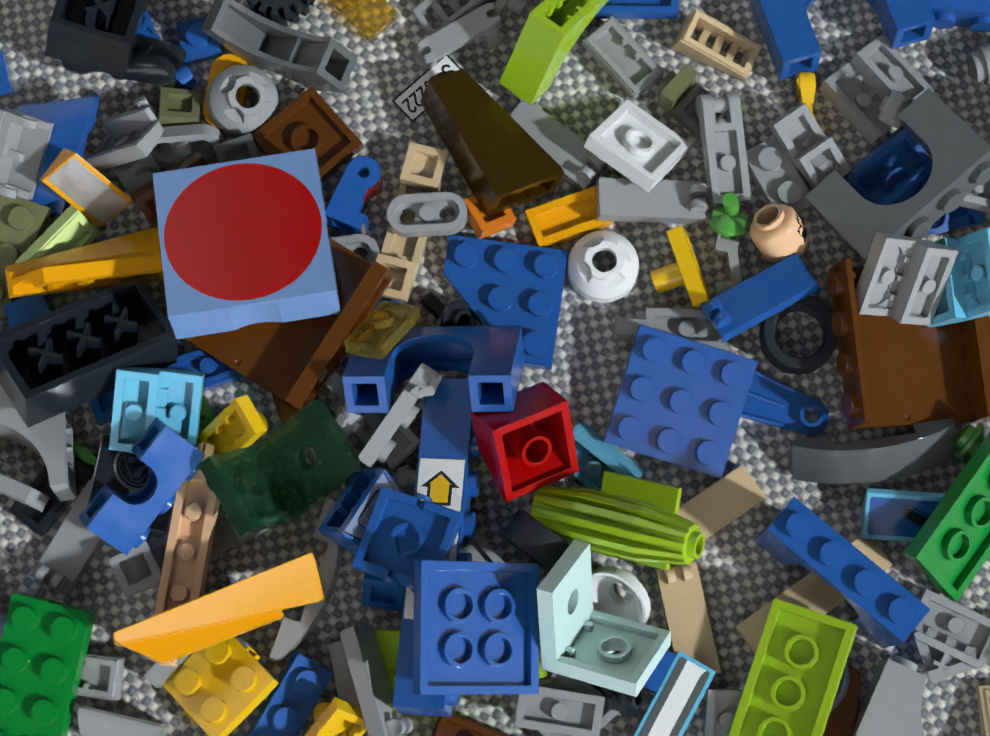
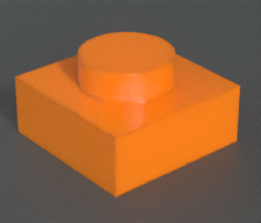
(489, 225)

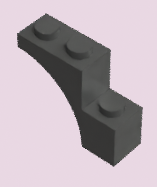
(271, 46)

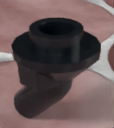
(454, 314)
(621, 702)

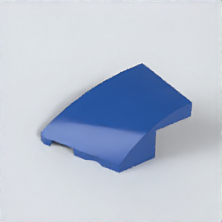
(72, 123)
(898, 172)

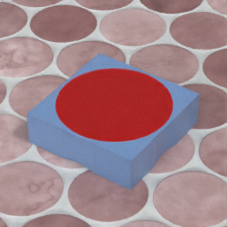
(245, 243)

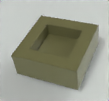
(676, 87)
(179, 106)

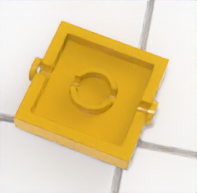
(221, 686)

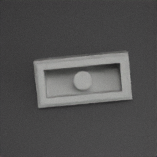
(102, 722)

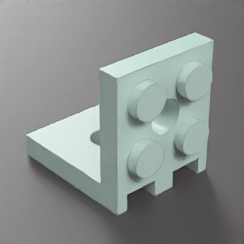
(582, 640)

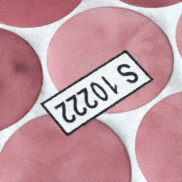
(409, 99)

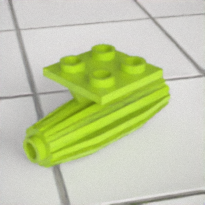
(624, 520)

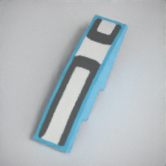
(676, 698)

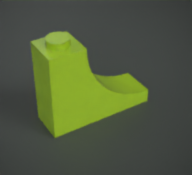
(545, 44)

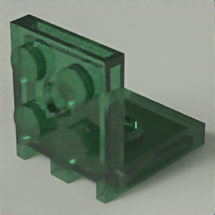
(272, 480)

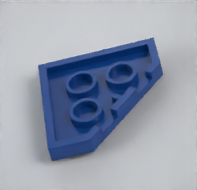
(511, 287)

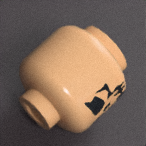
(778, 232)

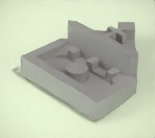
(130, 137)
(950, 638)

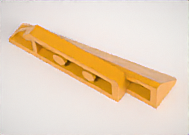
(89, 266)
(224, 612)

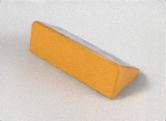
(85, 188)

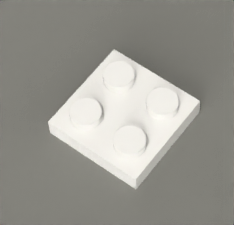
(637, 145)

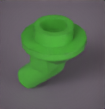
(728, 218)
(970, 439)

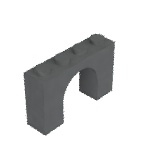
(958, 167)

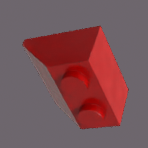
(527, 445)

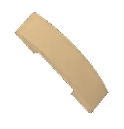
(420, 173)
(809, 593)

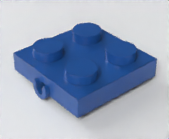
(404, 532)

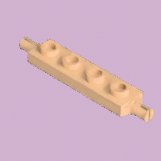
(188, 543)

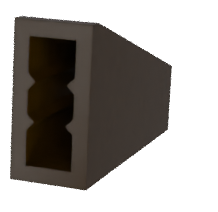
(487, 144)

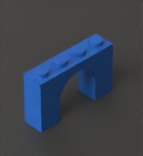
(794, 43)
(485, 353)
(882, 605)

